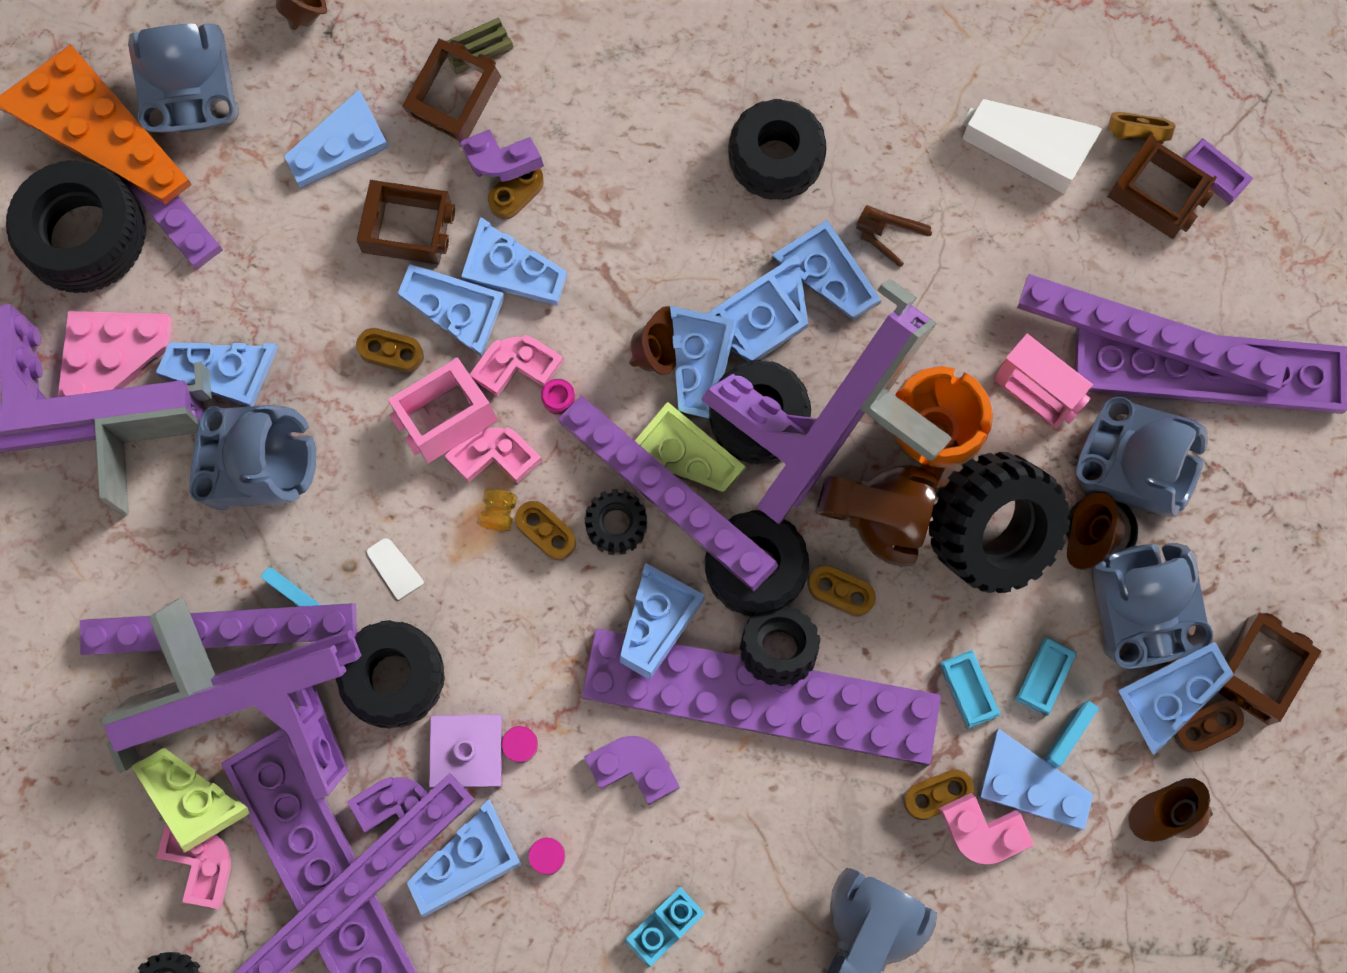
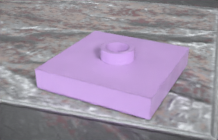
(467, 749)

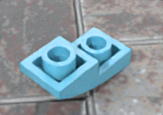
(664, 927)

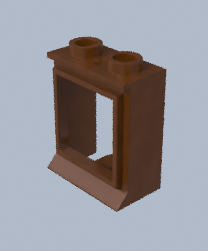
(1148, 208)

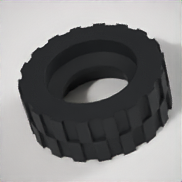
(776, 670)

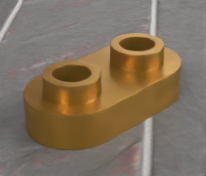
(1141, 126)
(518, 190)
(391, 350)
(546, 530)
(842, 588)
(936, 793)

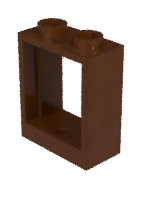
(463, 127)
(385, 192)
(1247, 696)

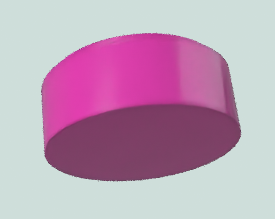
(557, 396)
(520, 744)
(547, 856)

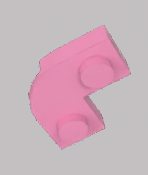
(515, 354)
(496, 446)
(981, 840)
(208, 872)

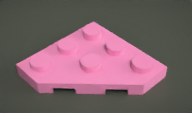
(109, 349)

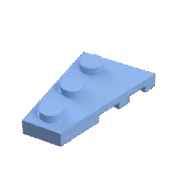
(831, 271)
(701, 353)
(234, 369)
(657, 620)
(1175, 694)
(1032, 785)
(466, 863)

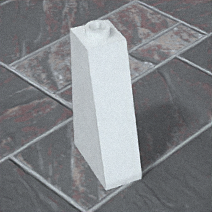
(1031, 141)

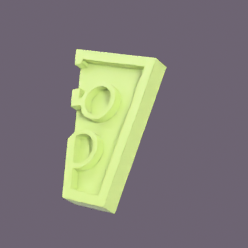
(689, 450)
(186, 800)

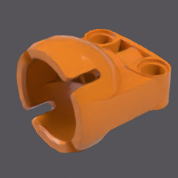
(954, 406)

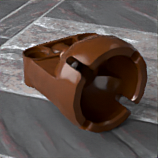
(887, 510)

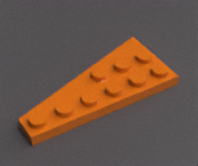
(86, 117)

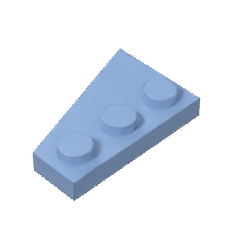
(337, 142)
(509, 267)
(453, 305)

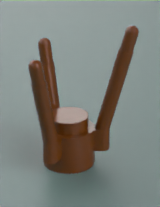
(875, 221)

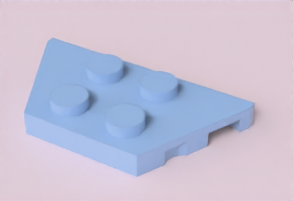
(767, 311)

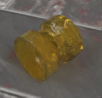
(497, 510)

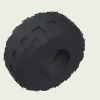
(777, 122)
(769, 380)
(775, 592)
(418, 693)

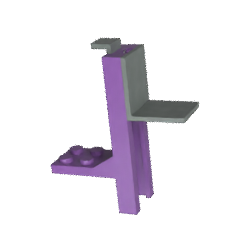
(104, 416)
(813, 442)
(266, 684)

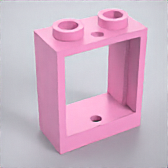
(1043, 382)
(451, 432)

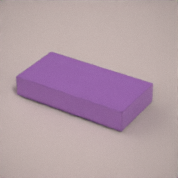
(1230, 177)

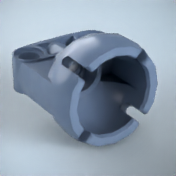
(182, 76)
(251, 457)
(1143, 457)
(1150, 604)
(875, 924)

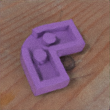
(508, 163)
(637, 757)
(385, 801)

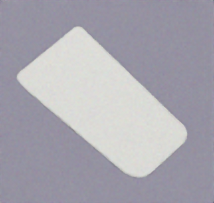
(394, 568)

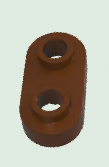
(1207, 727)

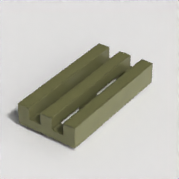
(478, 38)

